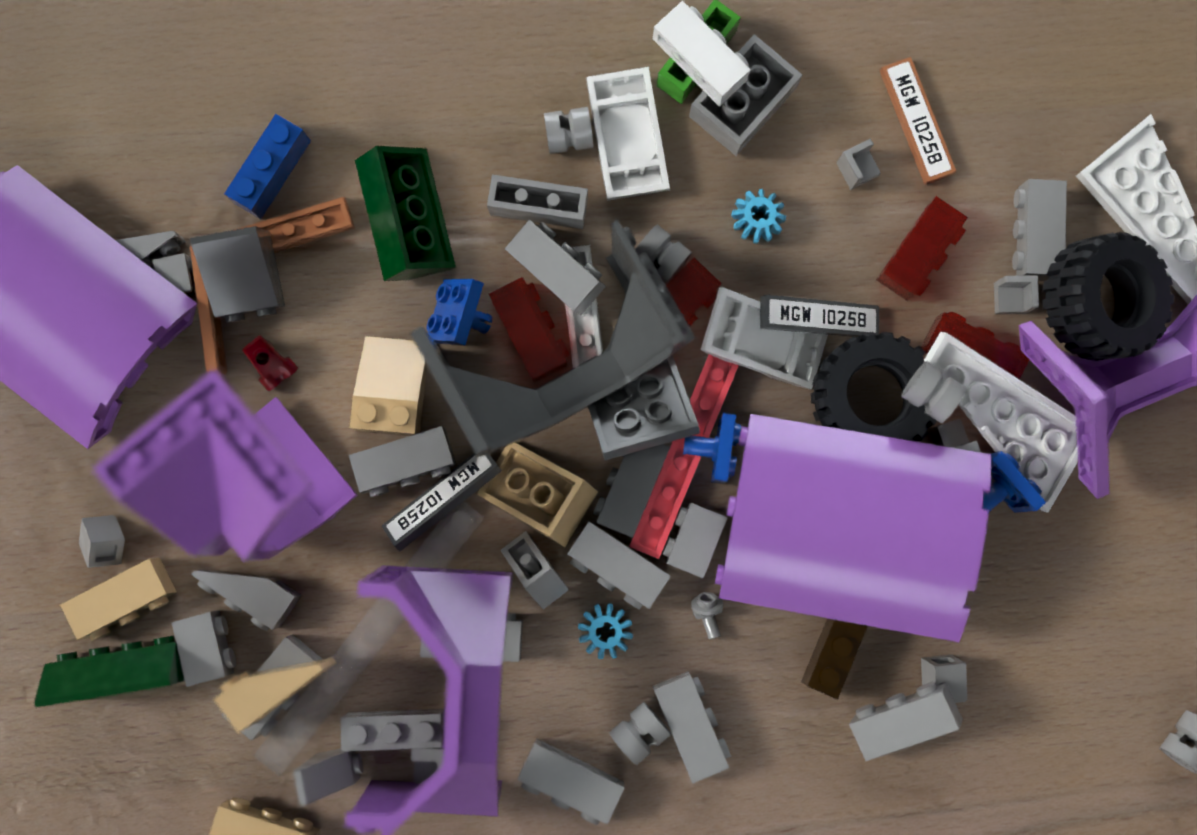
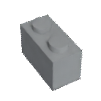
(695, 539)
(204, 647)

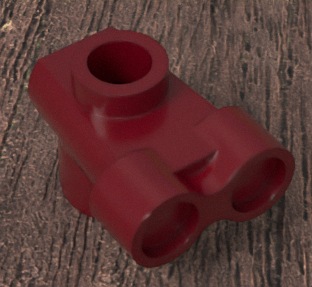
(273, 369)

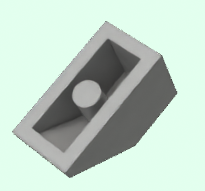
(534, 570)

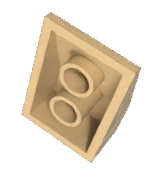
(389, 387)
(539, 493)
(254, 696)

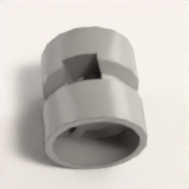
(568, 130)
(664, 254)
(934, 392)
(640, 733)
(1175, 746)

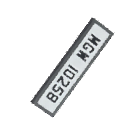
(818, 316)
(440, 499)

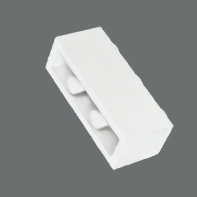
(701, 52)

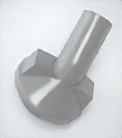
(706, 610)

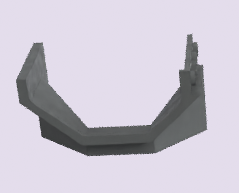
(643, 337)

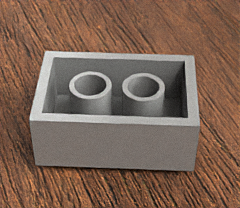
(754, 103)

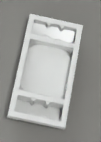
(627, 133)
(737, 339)

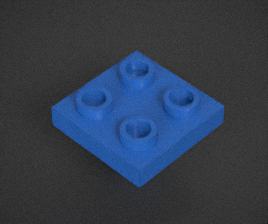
(457, 312)
(717, 448)
(1011, 486)

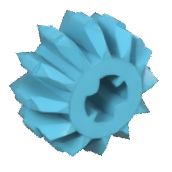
(750, 207)
(612, 640)

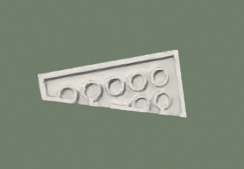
(1148, 201)
(1012, 416)

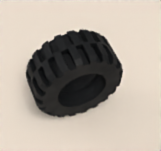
(1139, 292)
(859, 352)

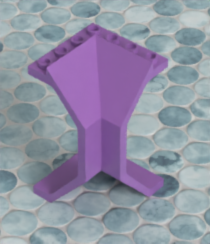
(1114, 387)
(226, 476)
(464, 627)

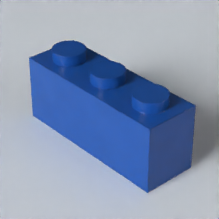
(268, 166)

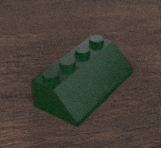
(404, 212)
(109, 672)

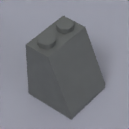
(239, 272)

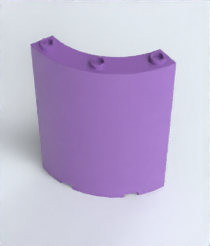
(75, 310)
(856, 527)

